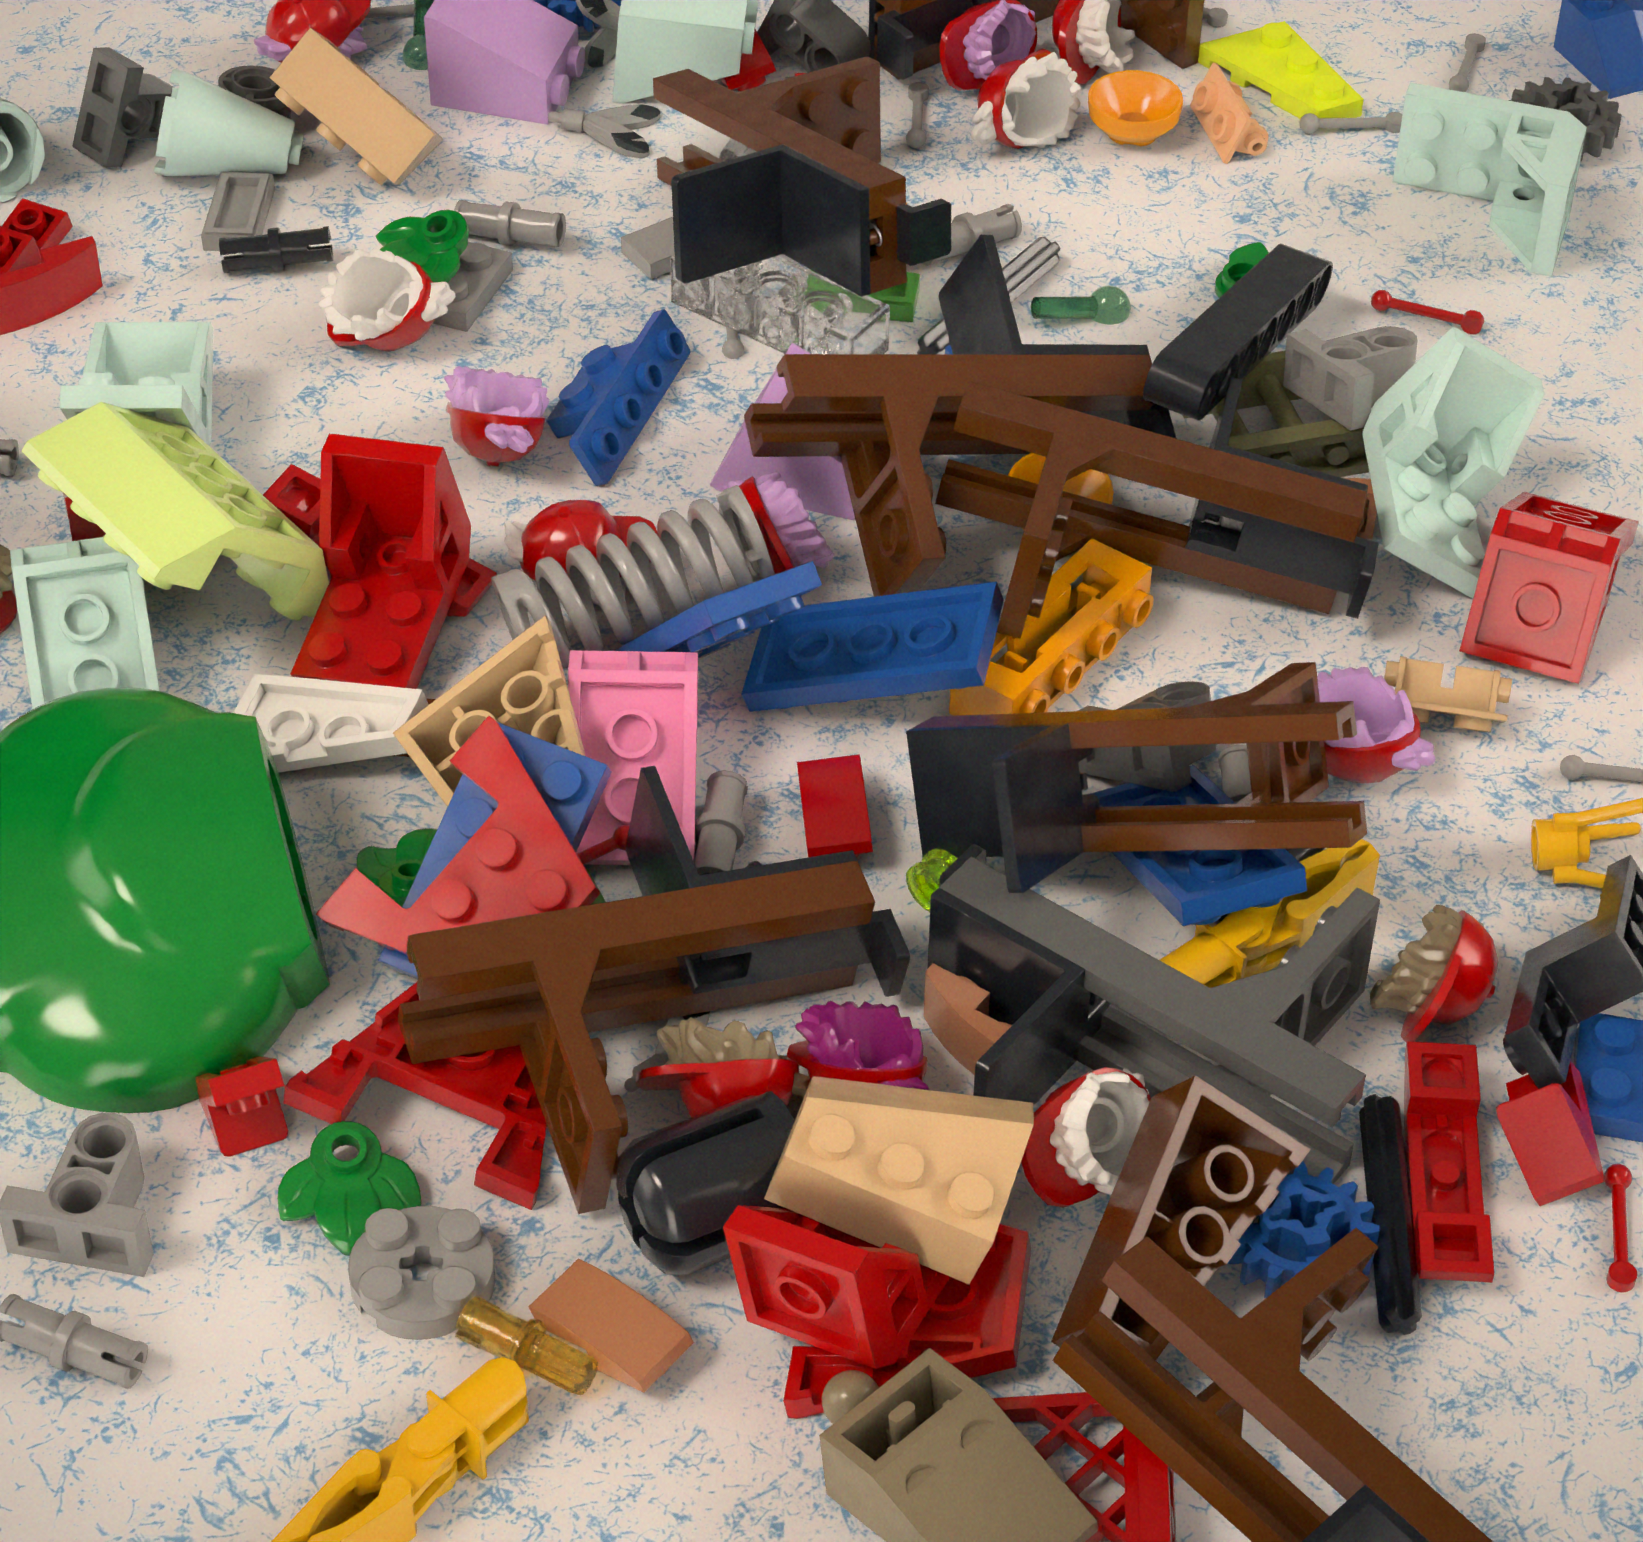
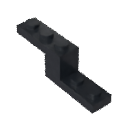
(1577, 978)

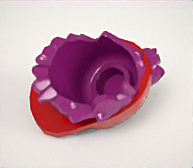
(860, 1045)

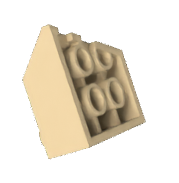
(353, 109)
(515, 686)
(904, 1167)

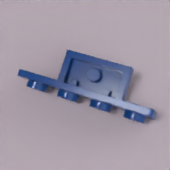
(617, 395)

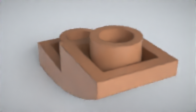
(960, 1016)
(613, 1323)

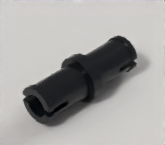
(276, 249)

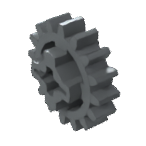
(1589, 108)

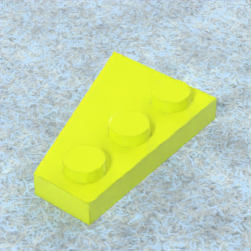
(1286, 68)

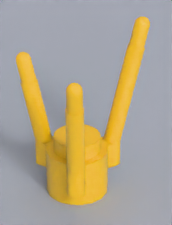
(1566, 838)

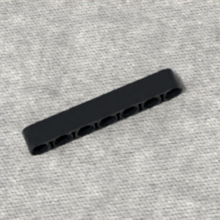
(1237, 331)

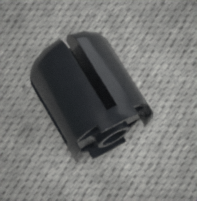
(692, 1176)

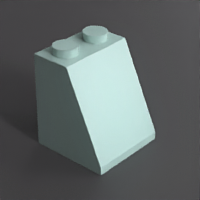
(678, 36)

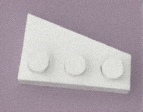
(328, 720)

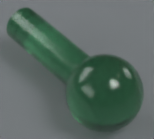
(415, 48)
(1105, 305)

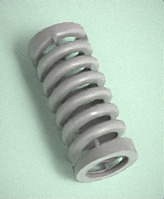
(731, 528)

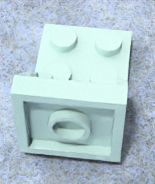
(1498, 153)
(149, 370)
(1441, 447)
(82, 619)

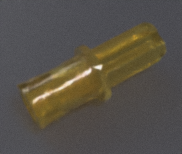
(526, 1344)

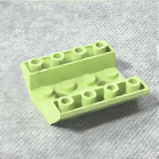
(177, 506)

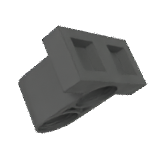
(813, 33)
(117, 107)
(1153, 765)

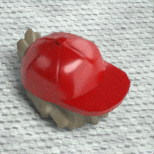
(1441, 974)
(721, 1066)

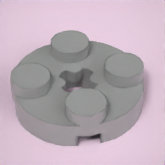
(411, 1237)

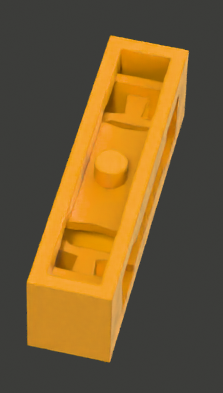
(1058, 649)

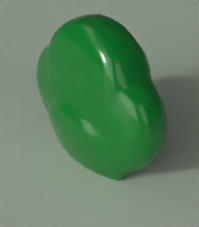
(145, 900)

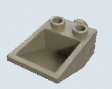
(940, 1462)

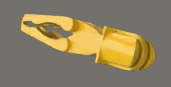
(1258, 938)
(388, 1491)

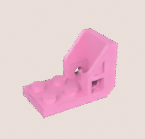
(635, 715)

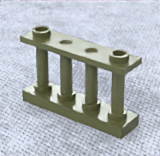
(1316, 445)

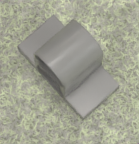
(1349, 371)
(88, 1204)

